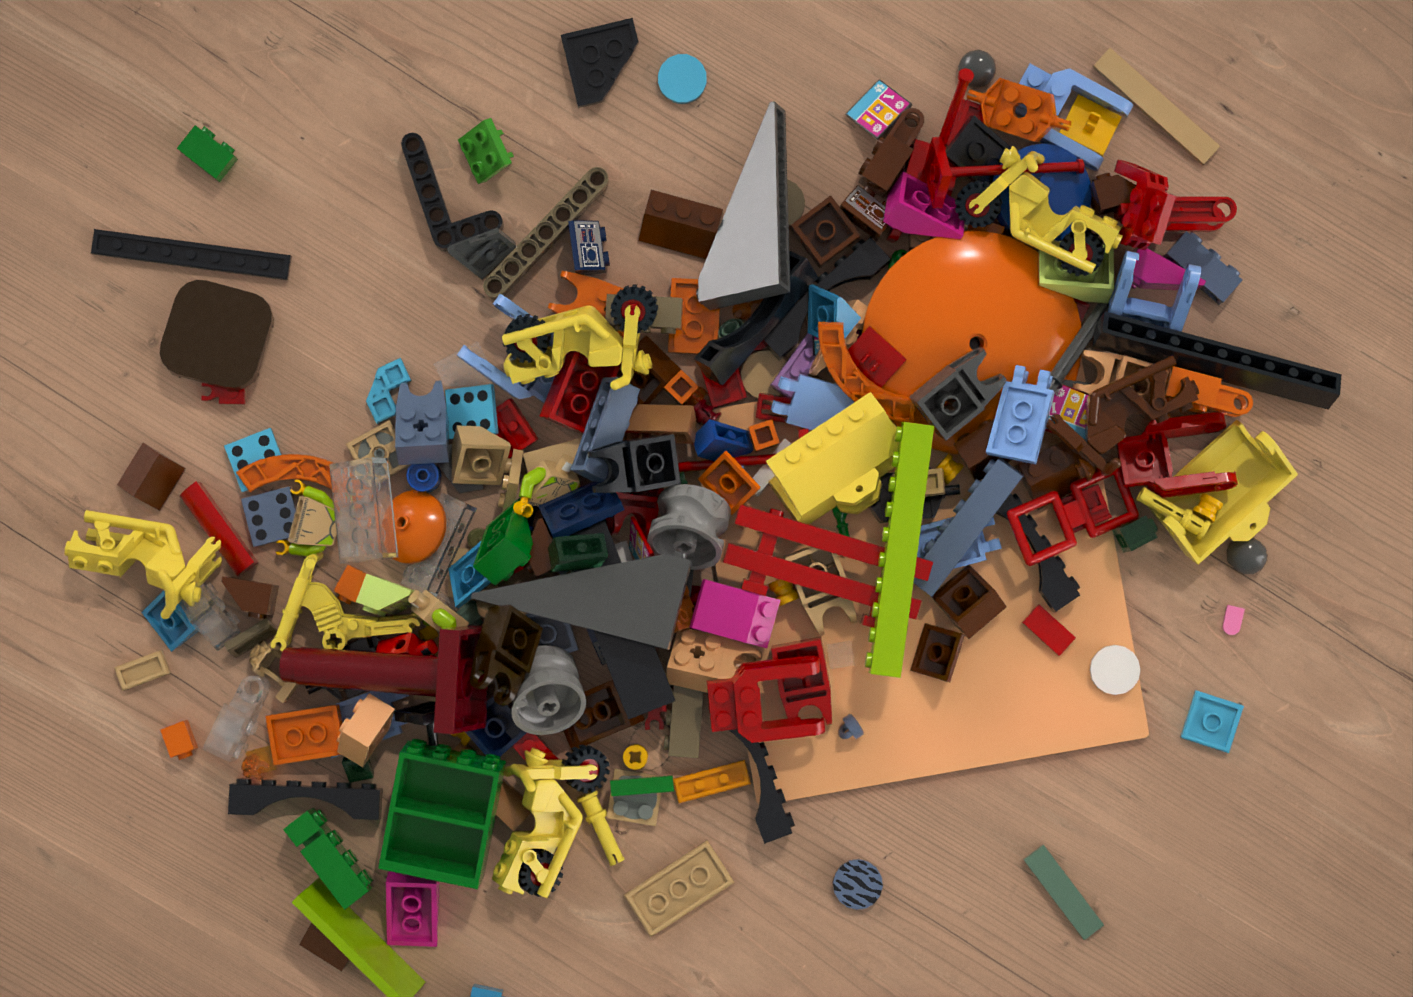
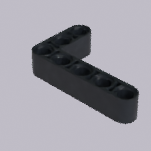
(437, 201)

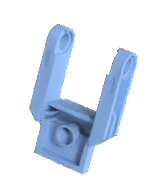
(1060, 86)
(1148, 311)
(538, 388)

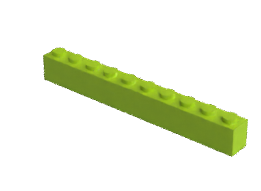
(901, 549)

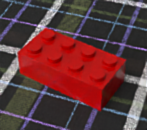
(575, 392)

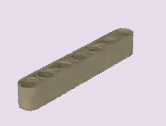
(549, 221)

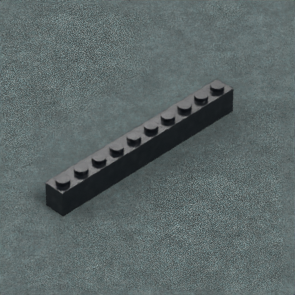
(1218, 359)

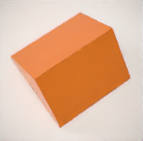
(729, 481)

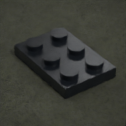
(976, 146)

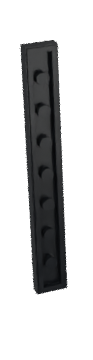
(191, 254)

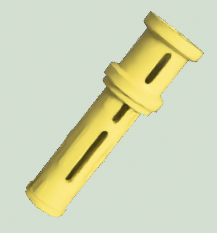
(1186, 519)
(596, 816)

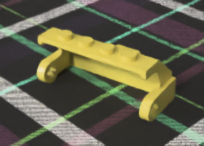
(836, 463)
(1260, 474)

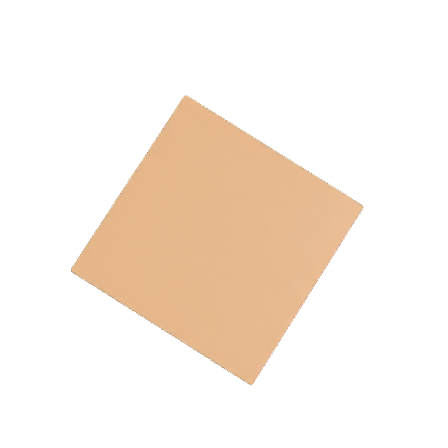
(1007, 687)

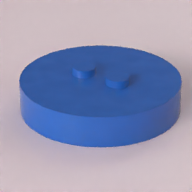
(1066, 188)

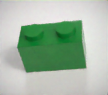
(207, 153)

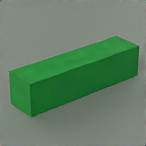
(642, 785)

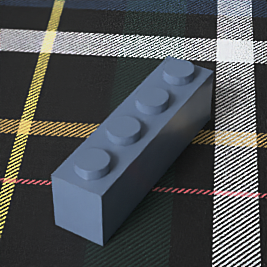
(605, 426)

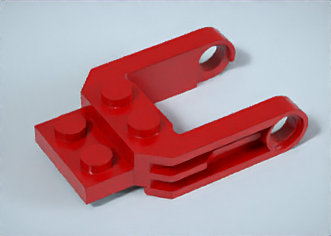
(1148, 206)
(1192, 214)
(1148, 461)
(737, 701)

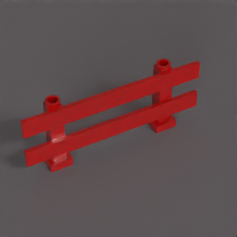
(762, 563)

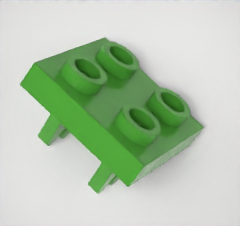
(485, 150)

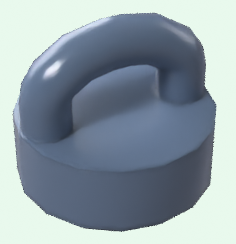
(853, 726)

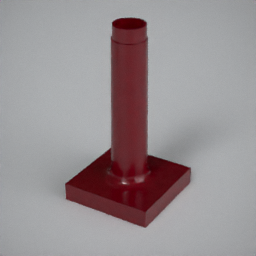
(443, 676)

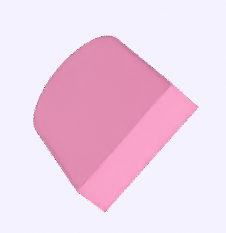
(1232, 619)

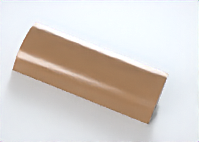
(663, 419)
(510, 804)

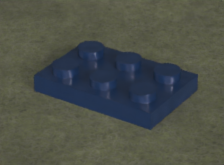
(579, 510)

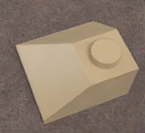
(478, 456)

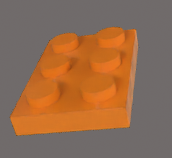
(698, 322)
(304, 734)

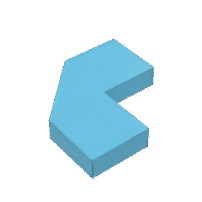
(386, 379)

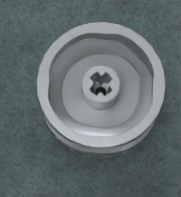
(690, 524)
(549, 694)

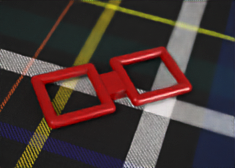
(1070, 516)

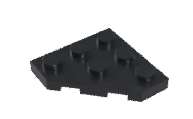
(598, 57)

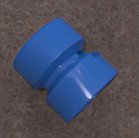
(424, 477)

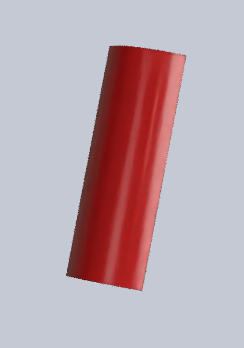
(217, 525)

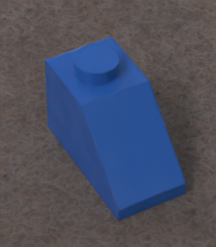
(717, 437)

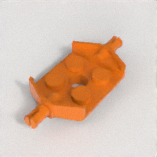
(1000, 104)

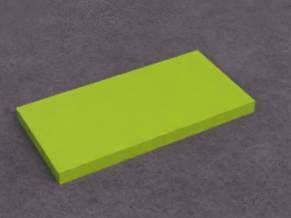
(358, 942)

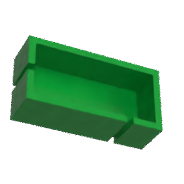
(329, 857)

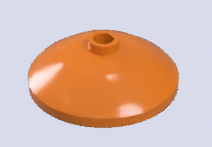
(423, 526)

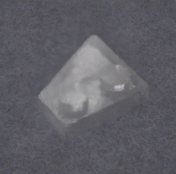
(456, 372)

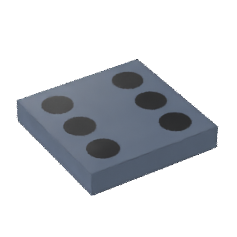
(269, 515)

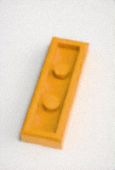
(711, 781)

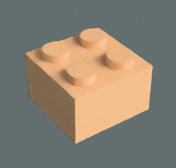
(365, 729)

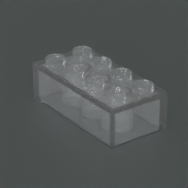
(363, 510)

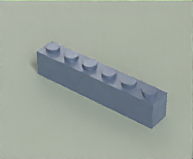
(968, 522)

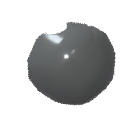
(982, 66)
(1247, 556)

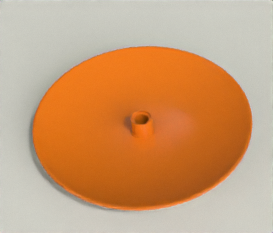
(965, 290)

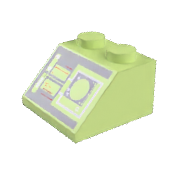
(383, 596)

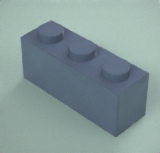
(1219, 278)

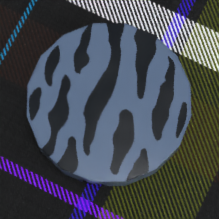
(857, 884)

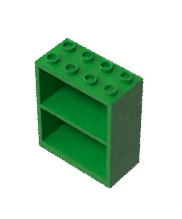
(442, 813)

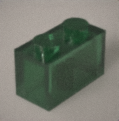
(1136, 533)
(577, 552)

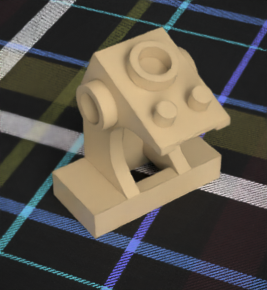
(261, 659)

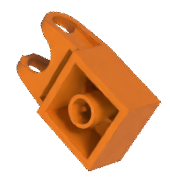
(590, 292)
(1212, 394)

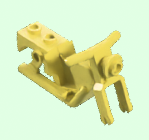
(151, 544)

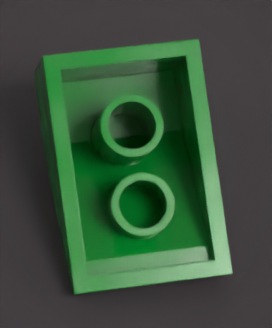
(504, 546)

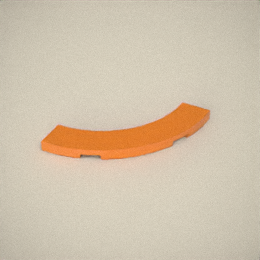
(852, 380)
(286, 467)

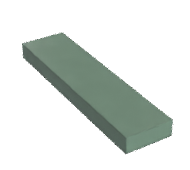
(1063, 892)

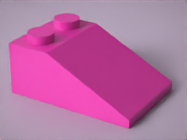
(911, 210)
(1157, 272)
(735, 613)
(411, 910)

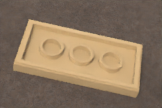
(679, 888)

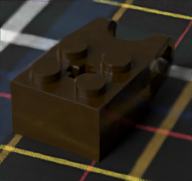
(505, 651)

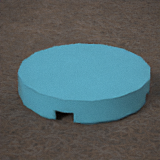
(682, 78)

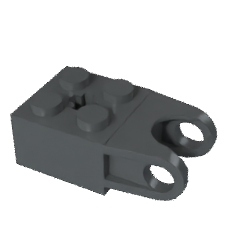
(963, 393)

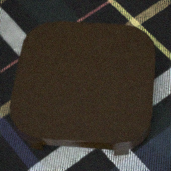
(216, 335)

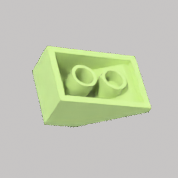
(1089, 288)

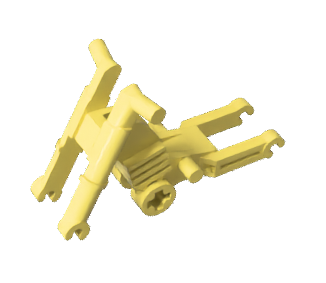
(330, 615)

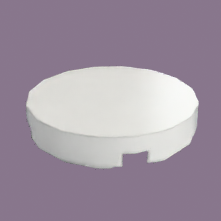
(1114, 669)

